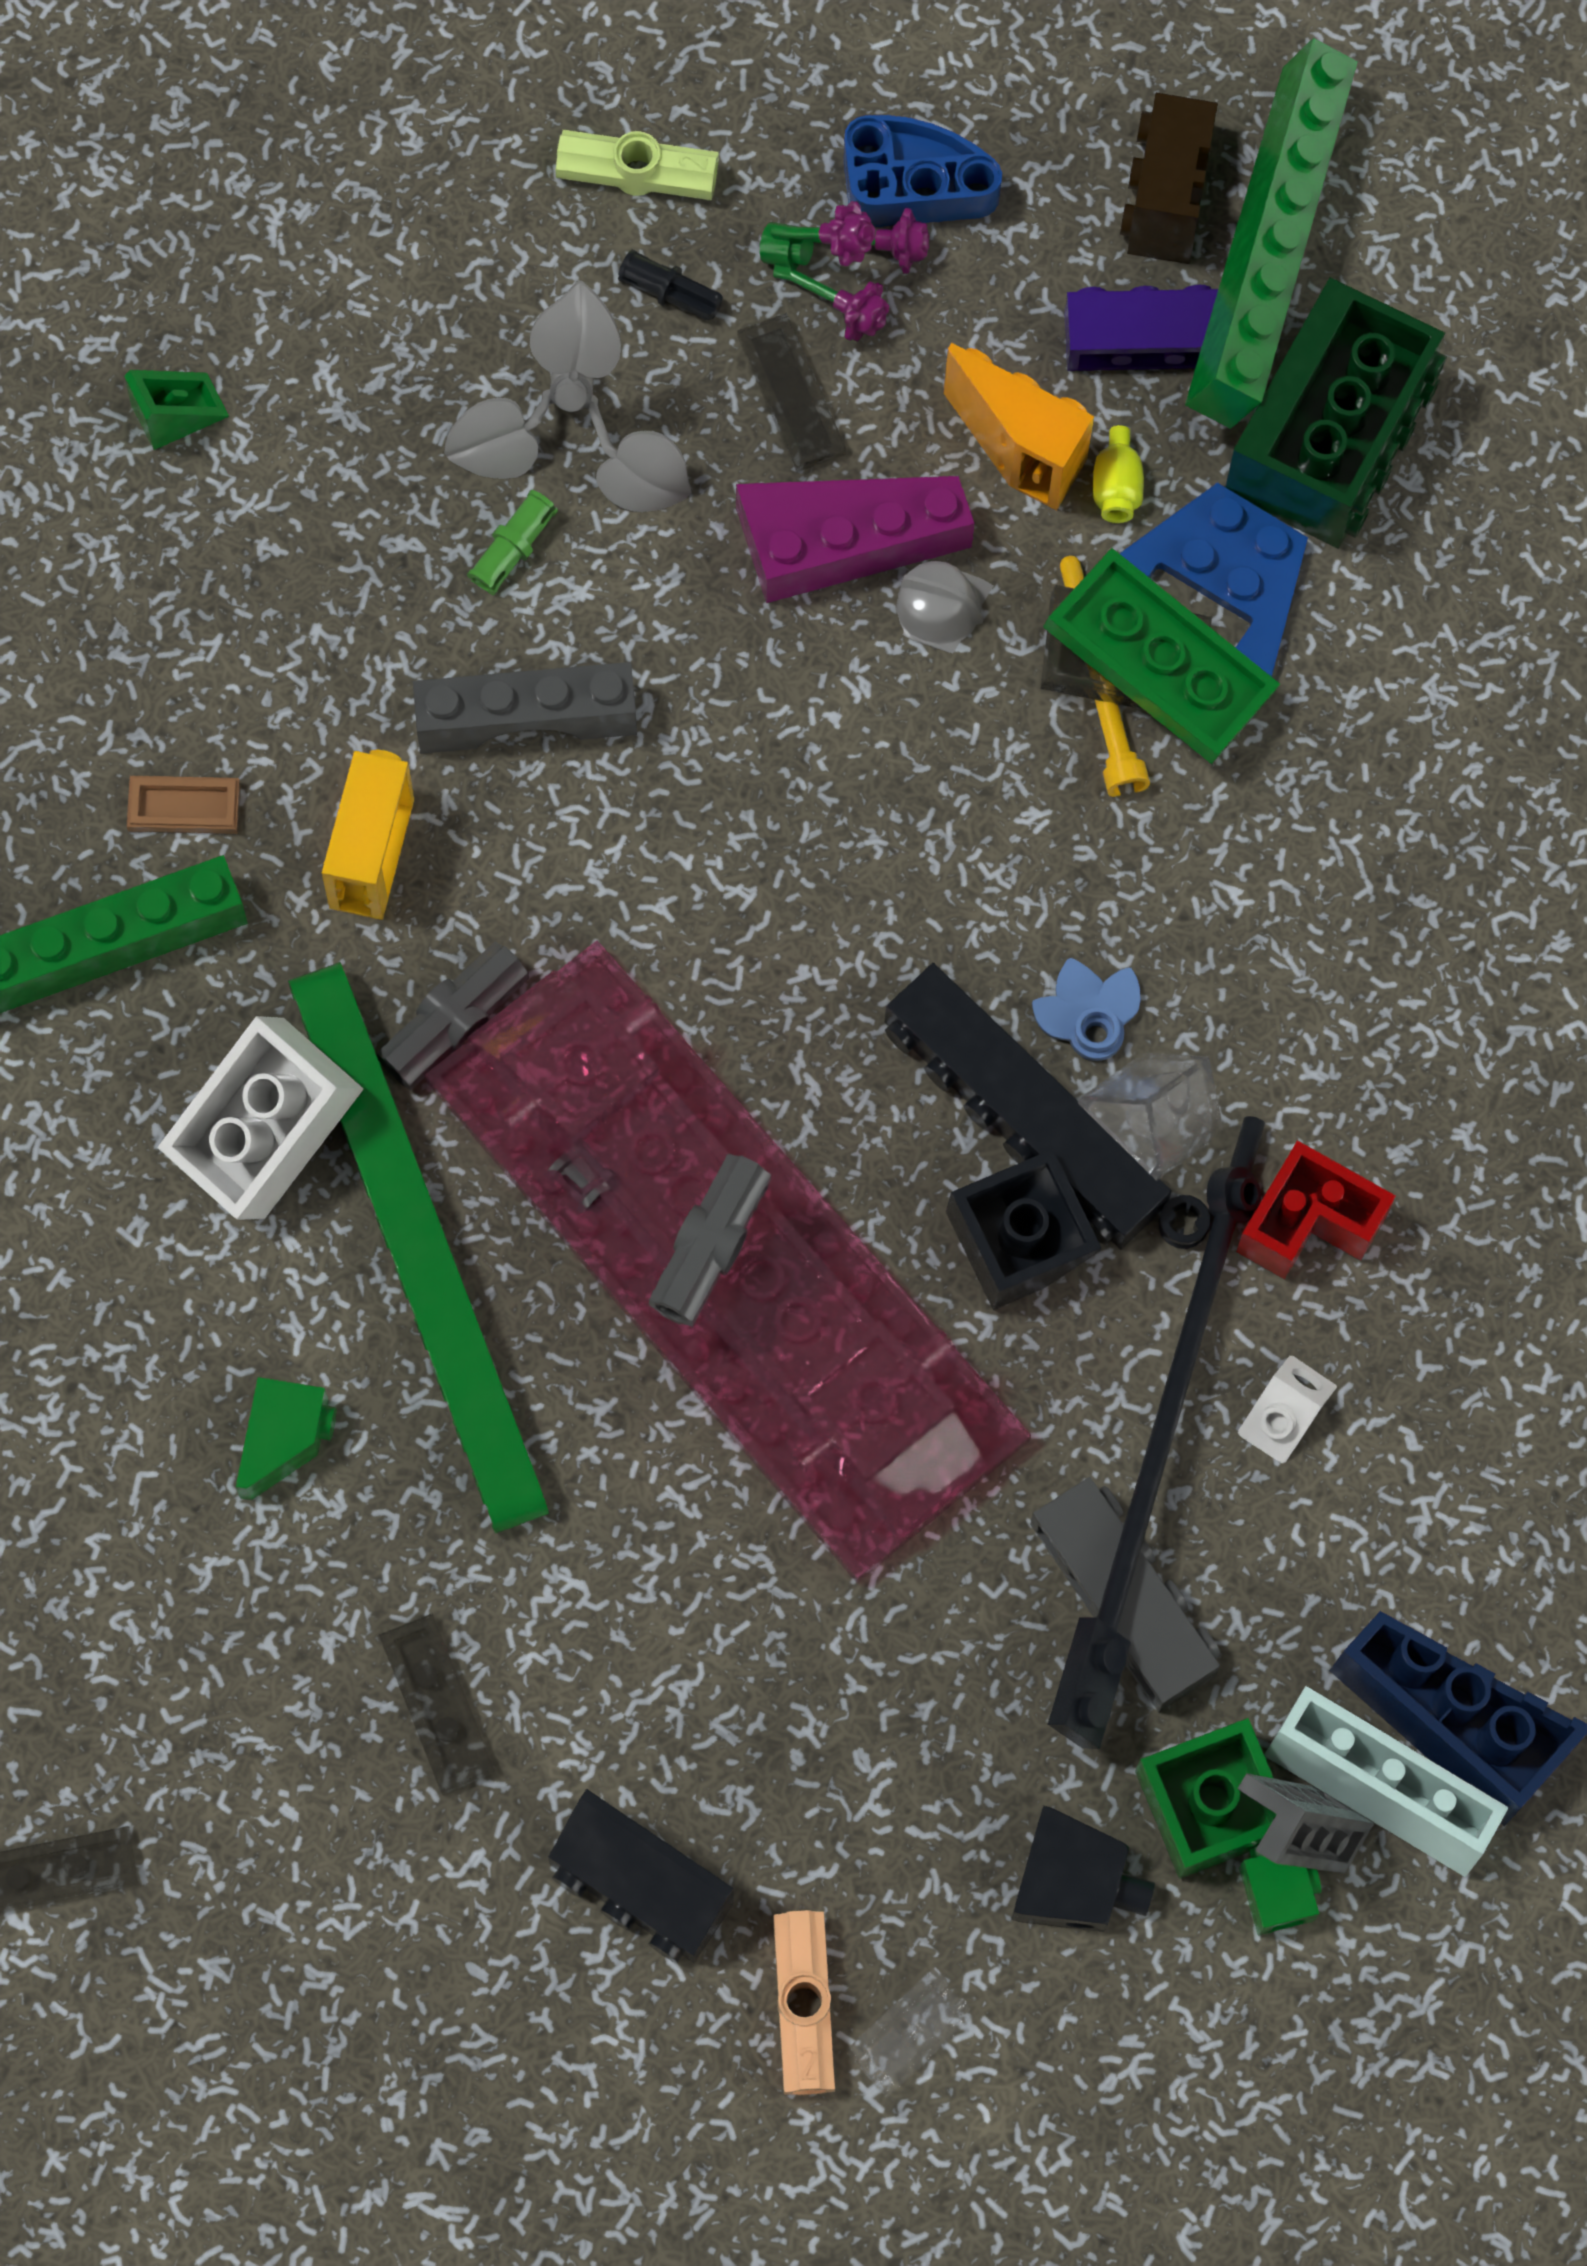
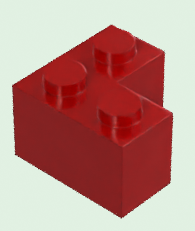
(1316, 1199)

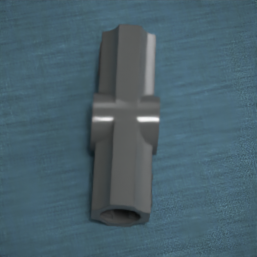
(452, 1014)
(710, 1240)

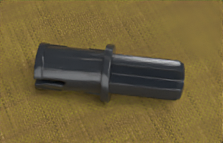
(669, 285)

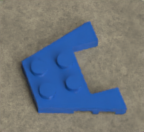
(1233, 558)

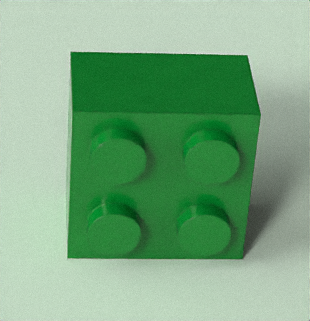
(1198, 1797)

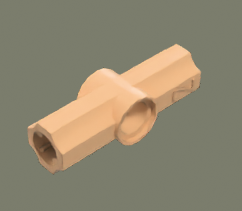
(804, 2040)

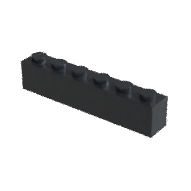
(1022, 1103)

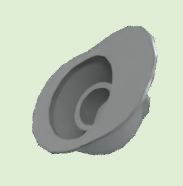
(940, 604)

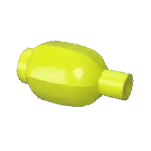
(1118, 478)

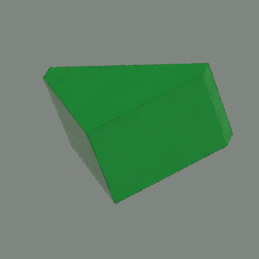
(173, 403)

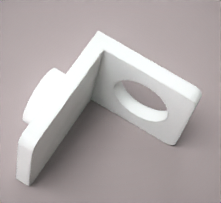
(1286, 1409)

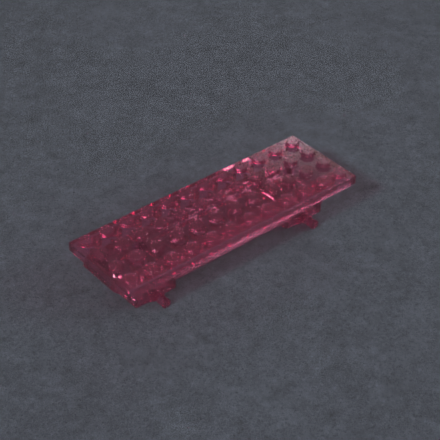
(807, 1336)

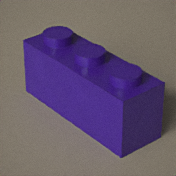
(1136, 327)

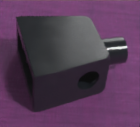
(1077, 1877)

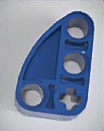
(914, 157)

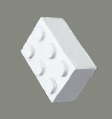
(260, 1118)

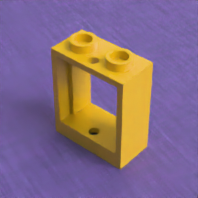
(368, 834)

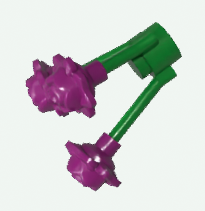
(850, 239)

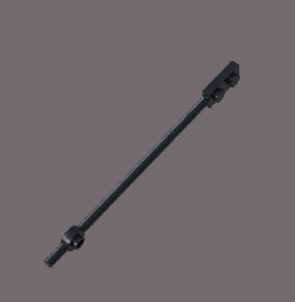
(1097, 1649)

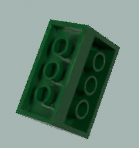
(1337, 414)

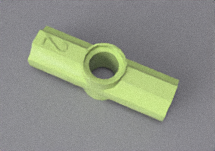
(605, 161)

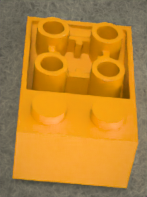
(1024, 430)

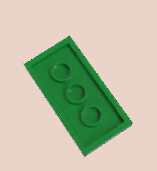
(1161, 655)

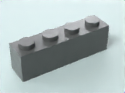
(1165, 1649)

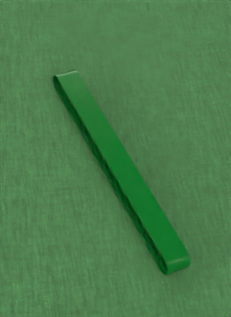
(422, 1256)

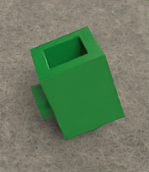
(1279, 1893)

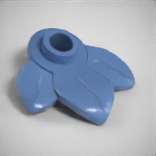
(1088, 1002)

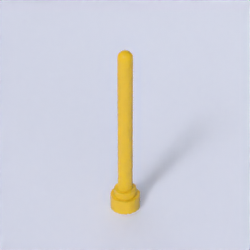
(1122, 764)

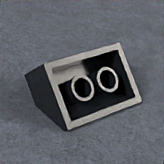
(639, 1879)

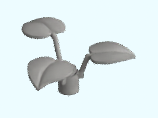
(576, 344)

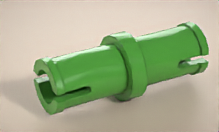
(512, 542)

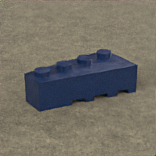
(1458, 1712)

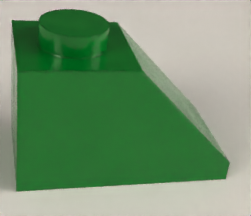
(282, 1433)

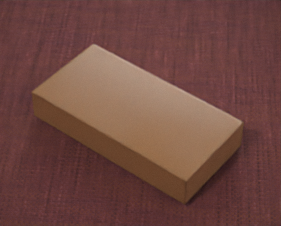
(183, 804)

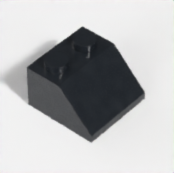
(1021, 1228)

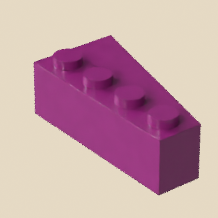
(848, 529)

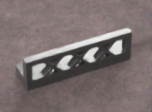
(1309, 1825)

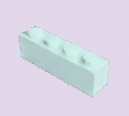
(1386, 1781)

